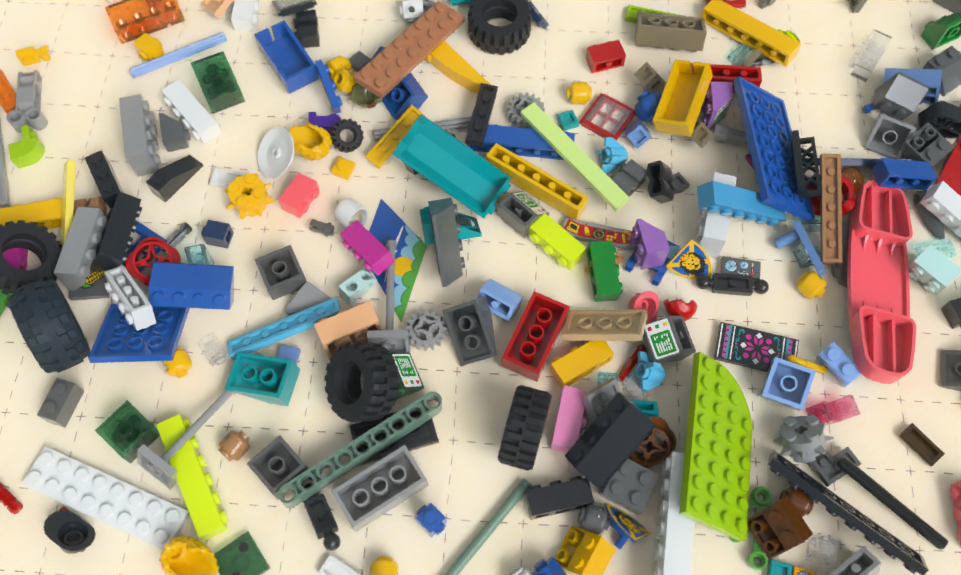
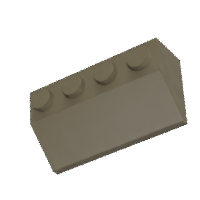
(670, 31)

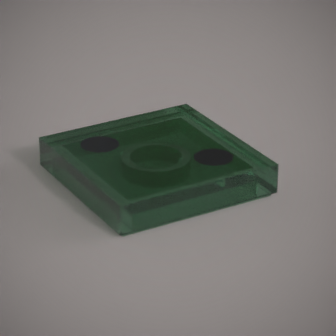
(241, 557)

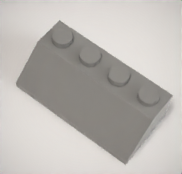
(80, 247)

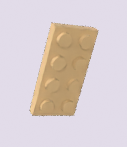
(605, 325)

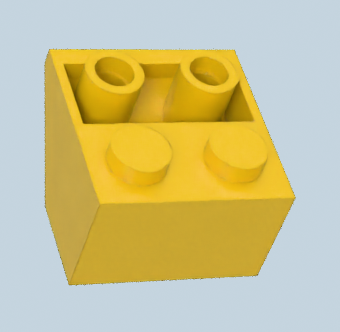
(584, 553)

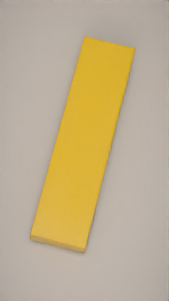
(388, 143)

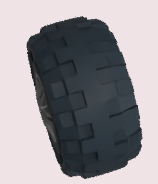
(48, 325)

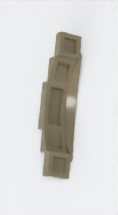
(652, 81)

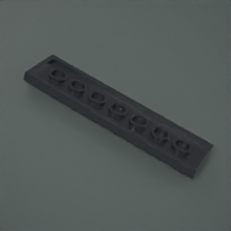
(853, 517)

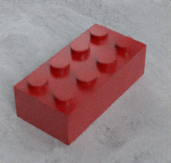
(535, 336)

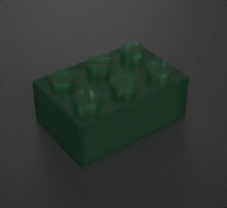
(217, 82)

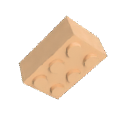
(347, 327)

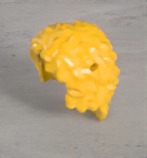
(311, 141)
(188, 557)

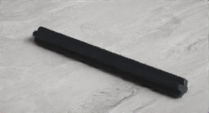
(892, 503)

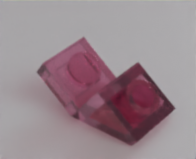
(835, 411)

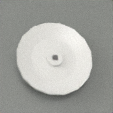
(275, 152)

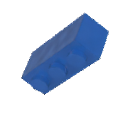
(903, 174)

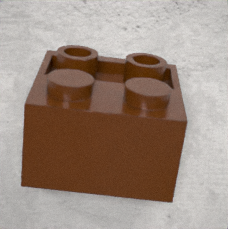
(779, 527)

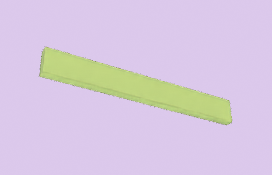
(575, 157)

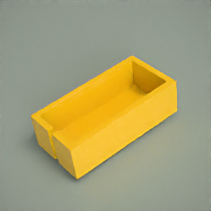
(682, 98)

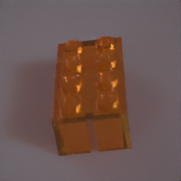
(138, 17)

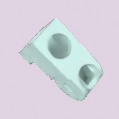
(356, 286)

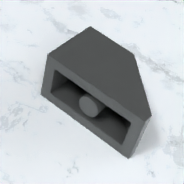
(173, 133)

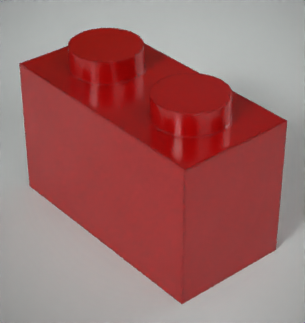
(605, 56)

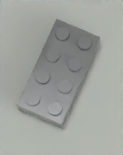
(139, 135)
(380, 488)

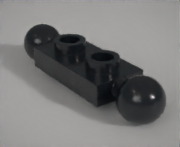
(732, 284)
(322, 520)

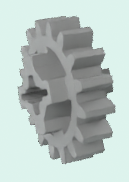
(521, 103)
(432, 323)

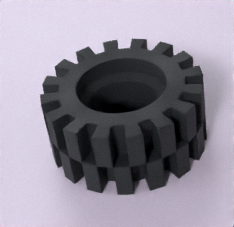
(352, 126)

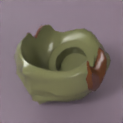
(364, 97)

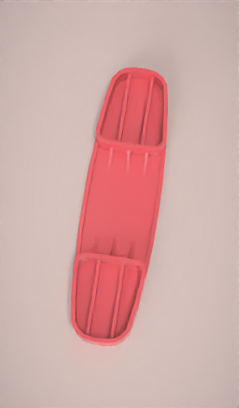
(879, 284)

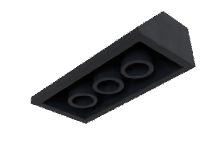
(117, 233)
(610, 440)

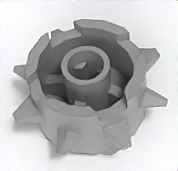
(803, 438)

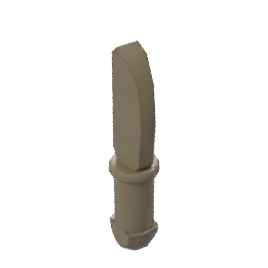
(751, 58)

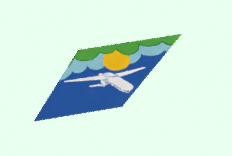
(408, 254)

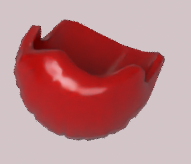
(680, 308)

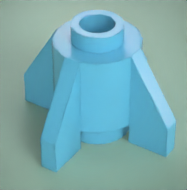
(612, 155)
(649, 373)

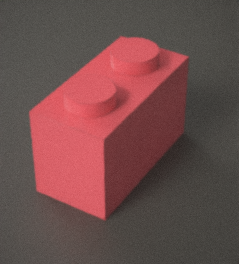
(299, 195)

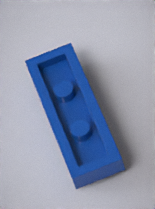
(329, 86)

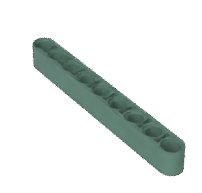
(351, 450)

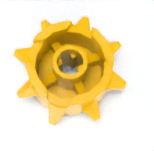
(248, 195)

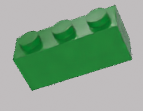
(604, 271)

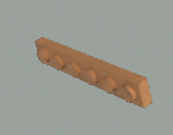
(831, 209)

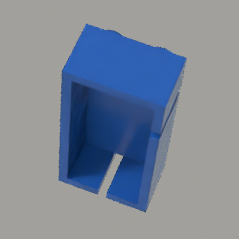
(287, 57)

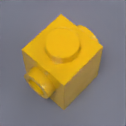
(148, 47)

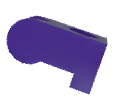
(325, 122)

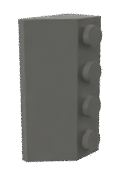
(446, 240)

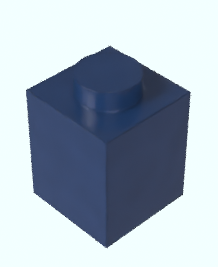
(217, 233)

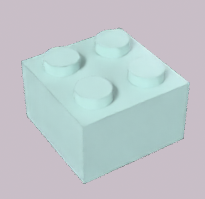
(933, 270)

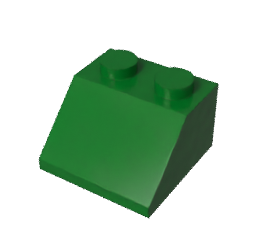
(943, 30)

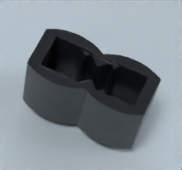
(660, 181)

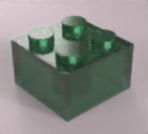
(127, 431)

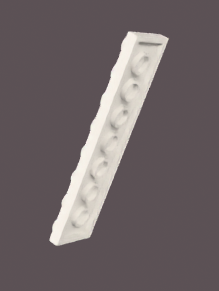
(105, 498)

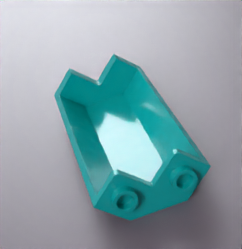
(452, 166)

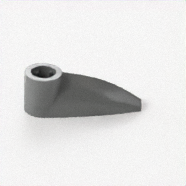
(930, 219)

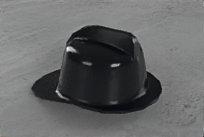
(69, 531)

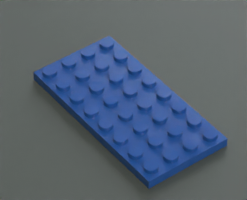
(771, 148)

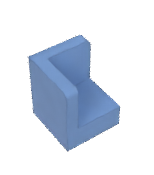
(637, 133)

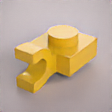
(31, 56)

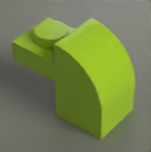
(27, 151)

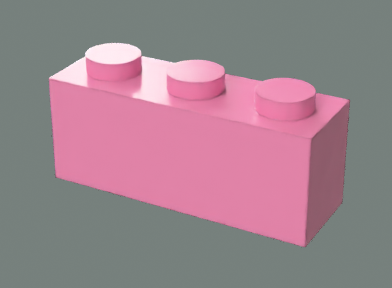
(569, 419)

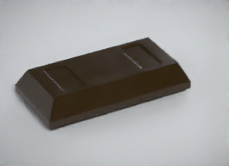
(921, 444)

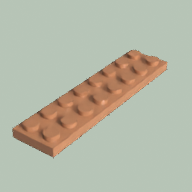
(409, 49)

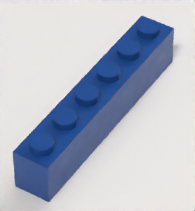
(519, 141)

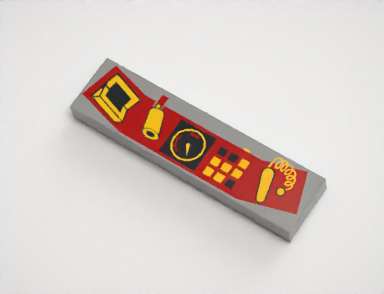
(595, 232)

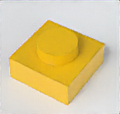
(343, 168)

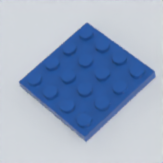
(123, 343)

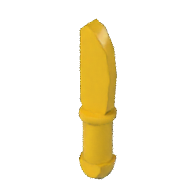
(805, 363)

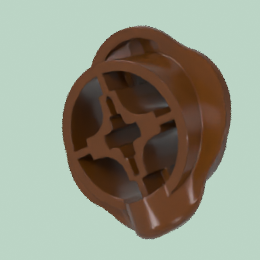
(654, 444)

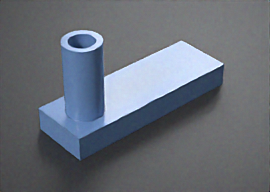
(800, 234)

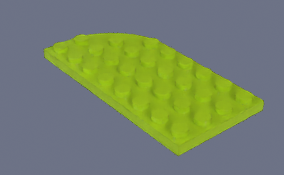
(717, 451)

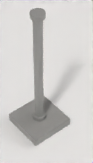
(393, 340)
(159, 466)

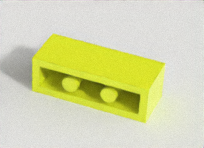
(556, 242)

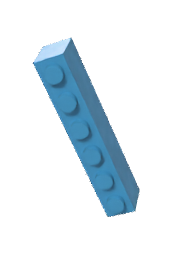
(738, 203)

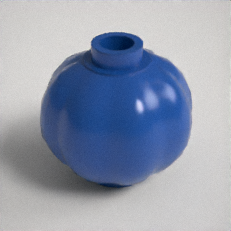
(647, 106)

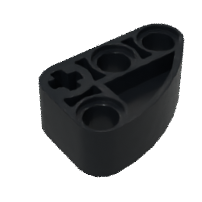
(943, 117)

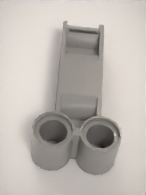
(28, 103)

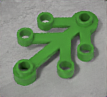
(760, 505)

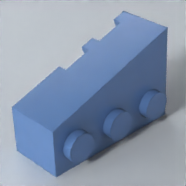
(929, 77)

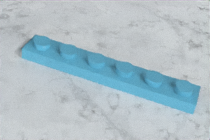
(283, 328)

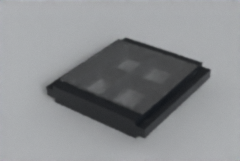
(289, 7)

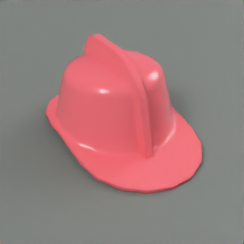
(646, 300)

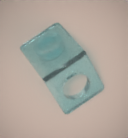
(802, 256)

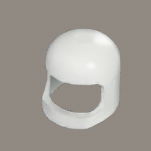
(346, 209)

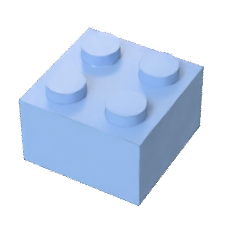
(787, 383)

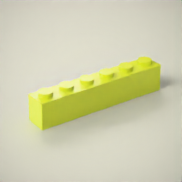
(193, 480)

